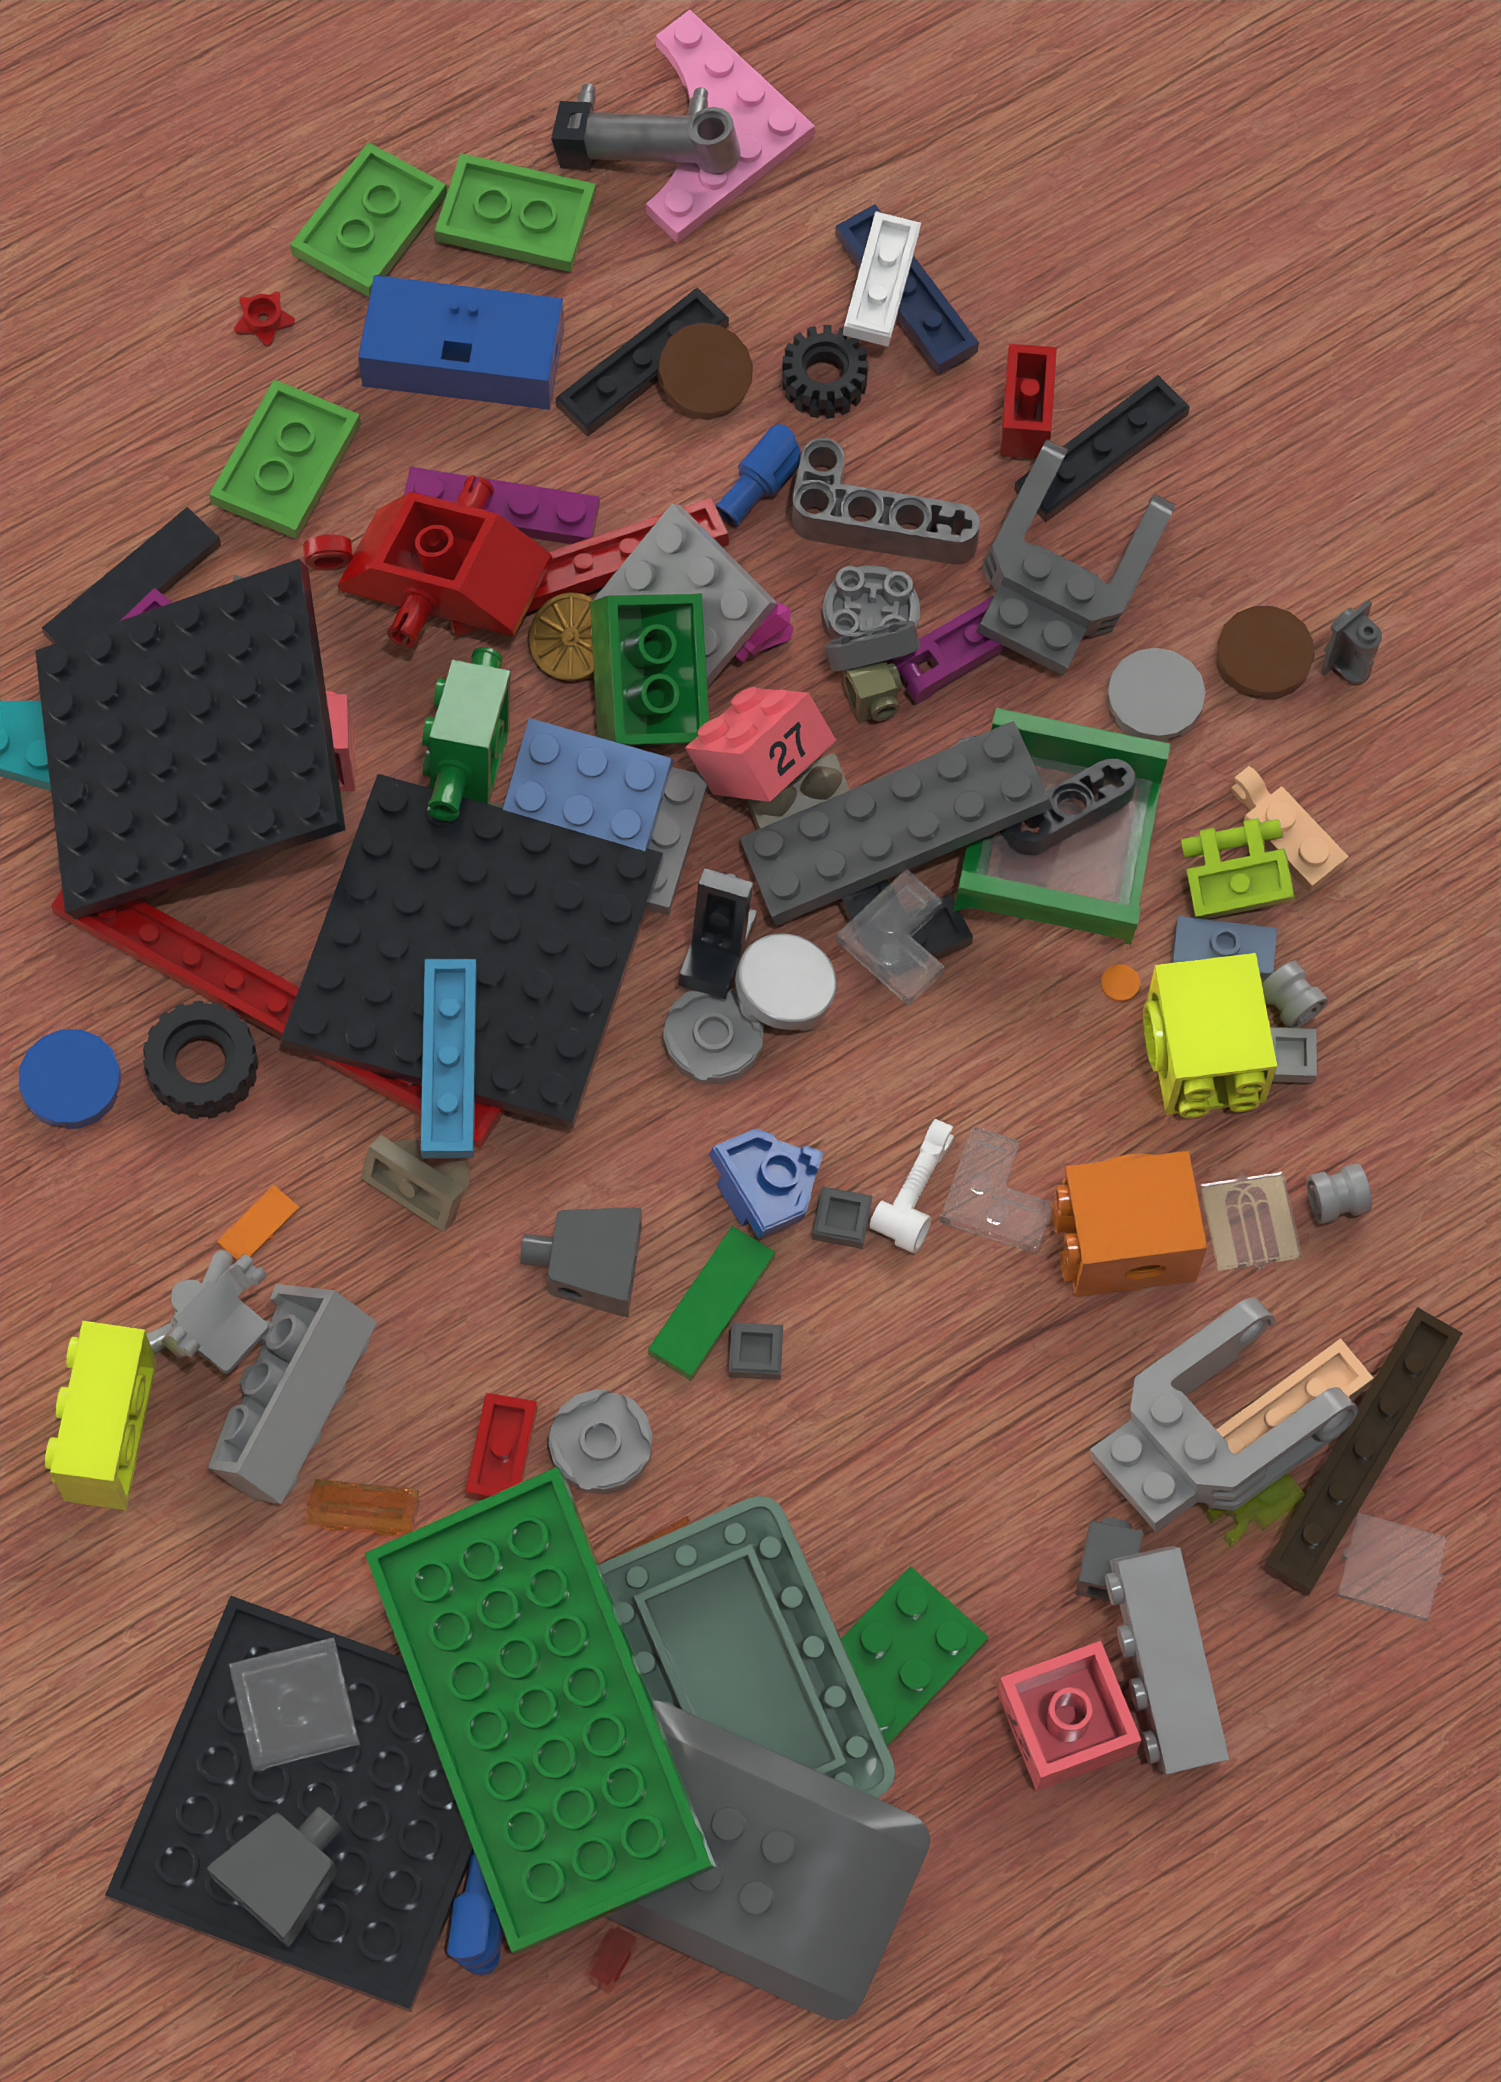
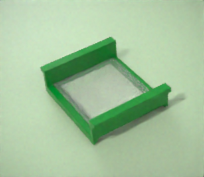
(1092, 876)

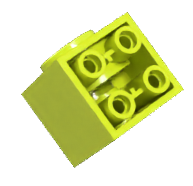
(1209, 1035)

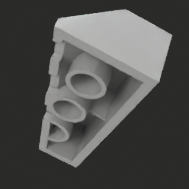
(290, 1390)

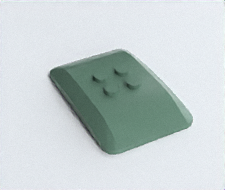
(745, 1641)

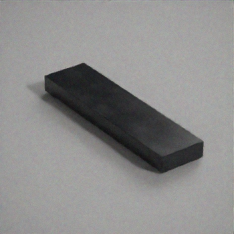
(633, 366)
(1111, 443)
(154, 564)

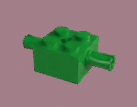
(467, 733)

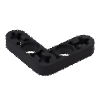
(1058, 826)

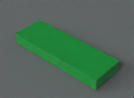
(711, 1303)

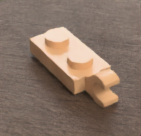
(1309, 849)

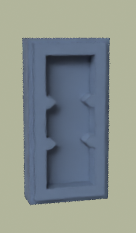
(1213, 939)

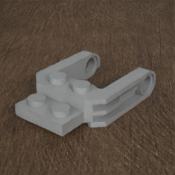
(1175, 1456)

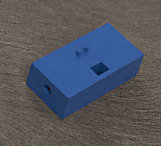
(461, 342)

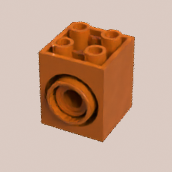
(1129, 1223)

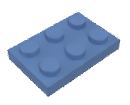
(588, 784)

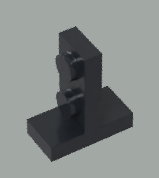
(719, 933)

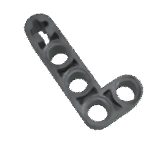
(885, 509)

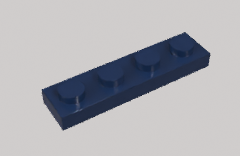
(923, 307)

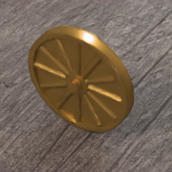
(563, 637)

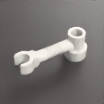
(901, 1220)

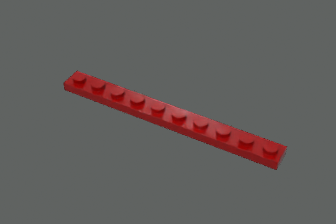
(235, 984)

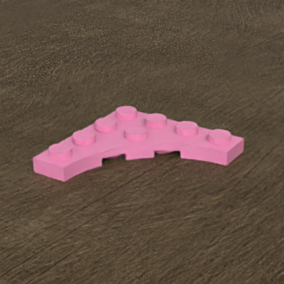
(763, 120)

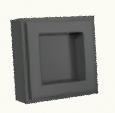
(842, 1217)
(756, 1351)

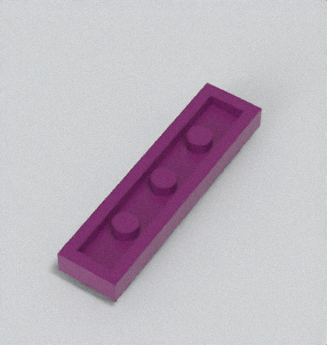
(532, 509)

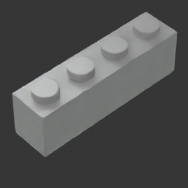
(1167, 1660)

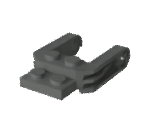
(1047, 601)

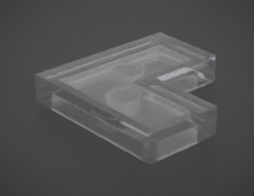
(883, 937)
(982, 1201)

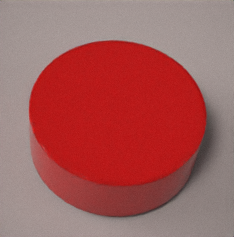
(327, 552)

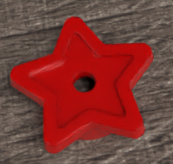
(263, 305)

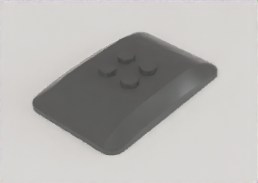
(801, 1873)

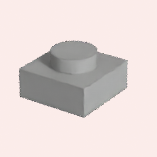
(1295, 1054)

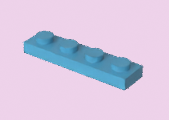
(449, 1058)

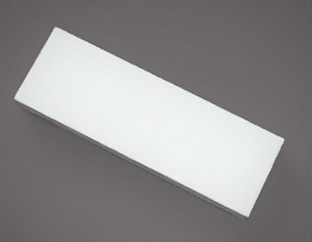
(881, 279)

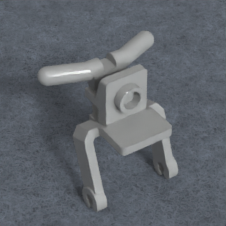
(211, 1315)

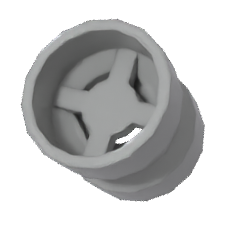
(1293, 995)
(1339, 1193)

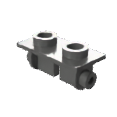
(1353, 645)

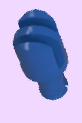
(761, 473)
(475, 1925)

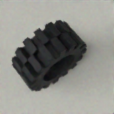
(824, 348)

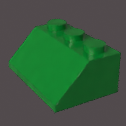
(649, 668)

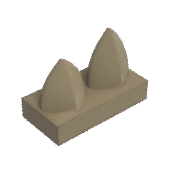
(814, 785)
(402, 1175)

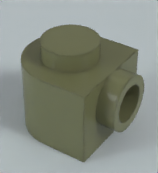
(873, 690)

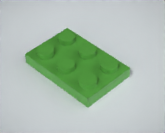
(515, 212)
(368, 219)
(285, 459)

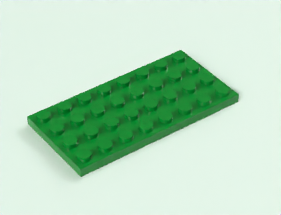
(539, 1711)

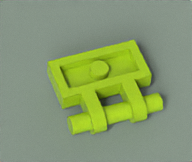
(1242, 882)

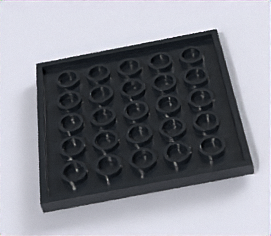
(188, 740)
(525, 898)
(399, 1821)

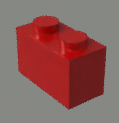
(1027, 400)

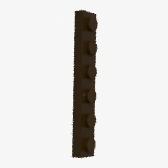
(1362, 1451)

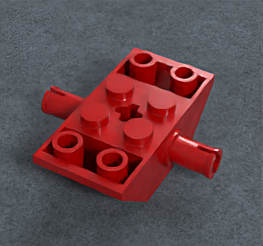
(447, 563)

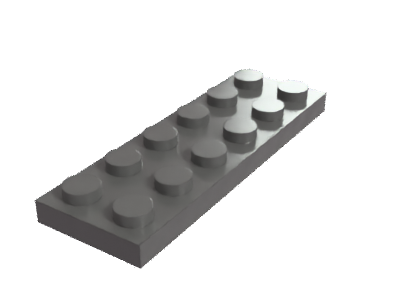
(895, 823)

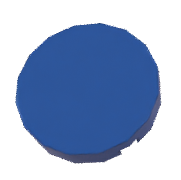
(70, 1078)

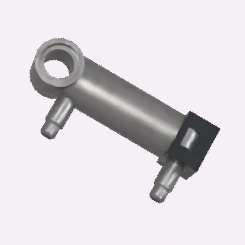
(701, 137)

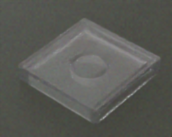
(294, 1704)

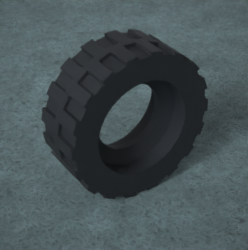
(193, 1022)

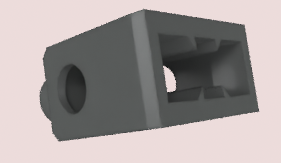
(590, 1256)
(280, 1871)

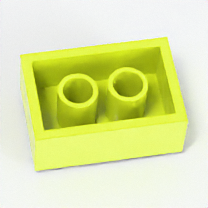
(101, 1415)

